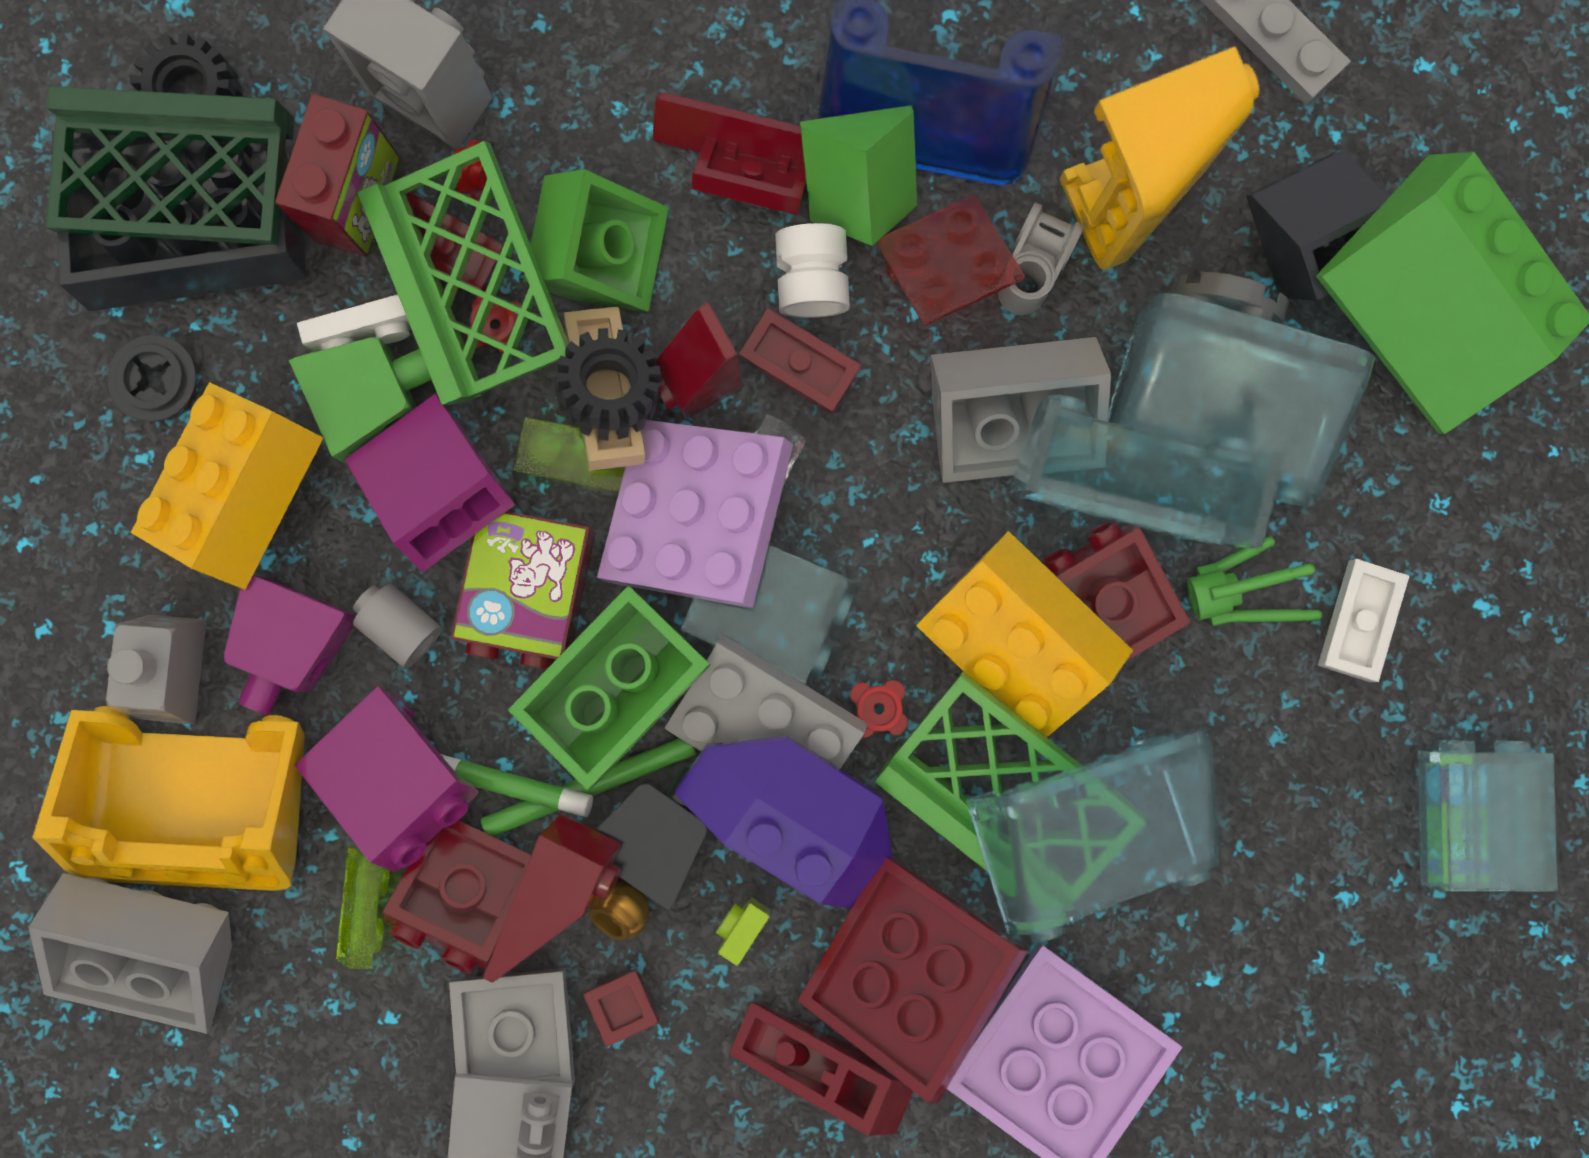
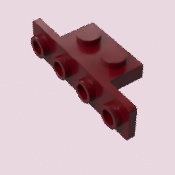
(739, 152)

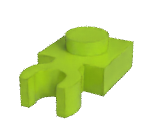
(741, 929)

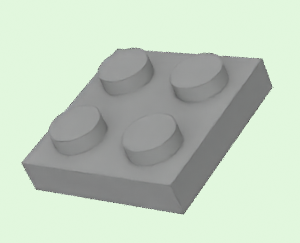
(513, 1026)

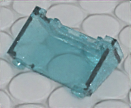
(1221, 372)
(1100, 833)

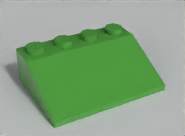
(1453, 290)

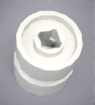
(812, 263)

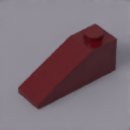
(698, 365)
(558, 886)
(822, 1070)

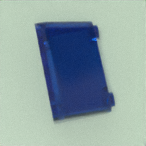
(966, 115)

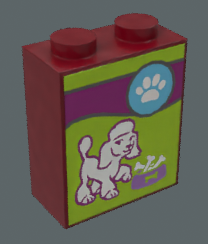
(331, 161)
(523, 588)

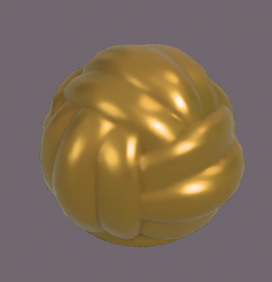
(622, 913)

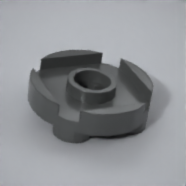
(1235, 294)

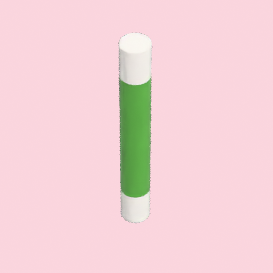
(522, 787)

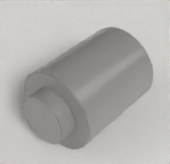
(395, 624)

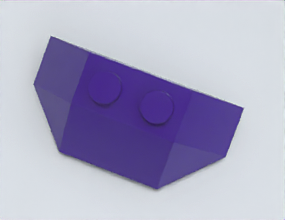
(790, 815)

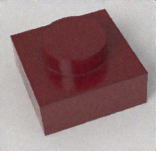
(621, 1007)

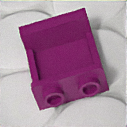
(385, 781)

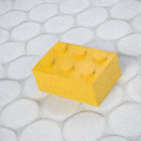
(226, 486)
(1025, 636)

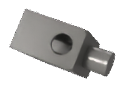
(156, 668)

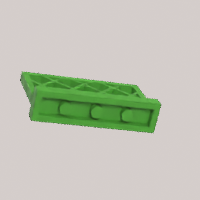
(419, 284)
(943, 804)

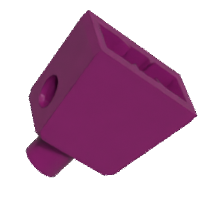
(282, 640)

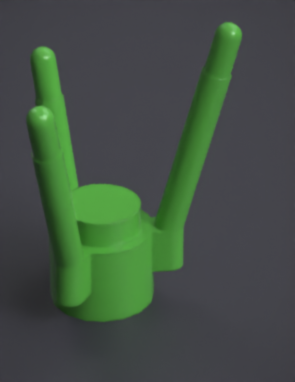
(1216, 593)

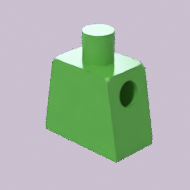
(358, 390)

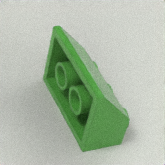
(609, 687)

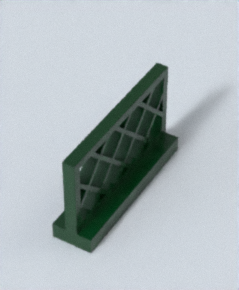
(166, 116)

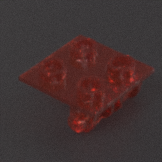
(949, 260)

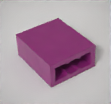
(428, 483)

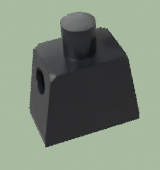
(657, 839)

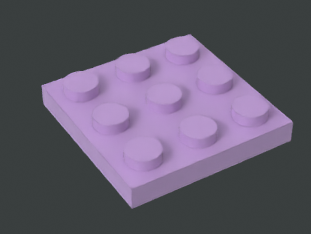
(697, 513)
(1062, 1062)

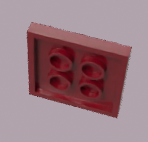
(911, 979)

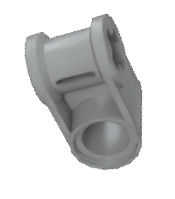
(1041, 254)

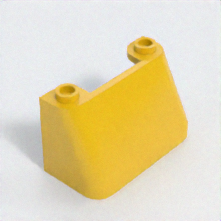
(1159, 148)
(174, 804)

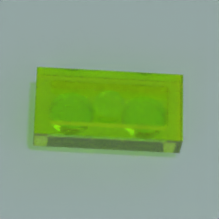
(559, 455)
(359, 927)

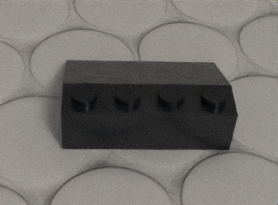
(140, 270)

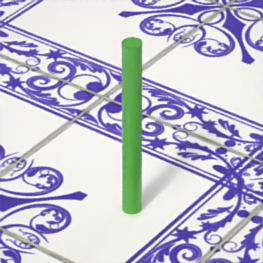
(621, 773)

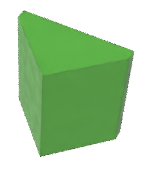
(861, 170)

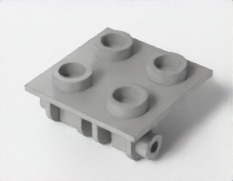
(508, 1118)

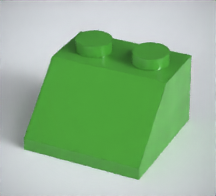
(597, 240)

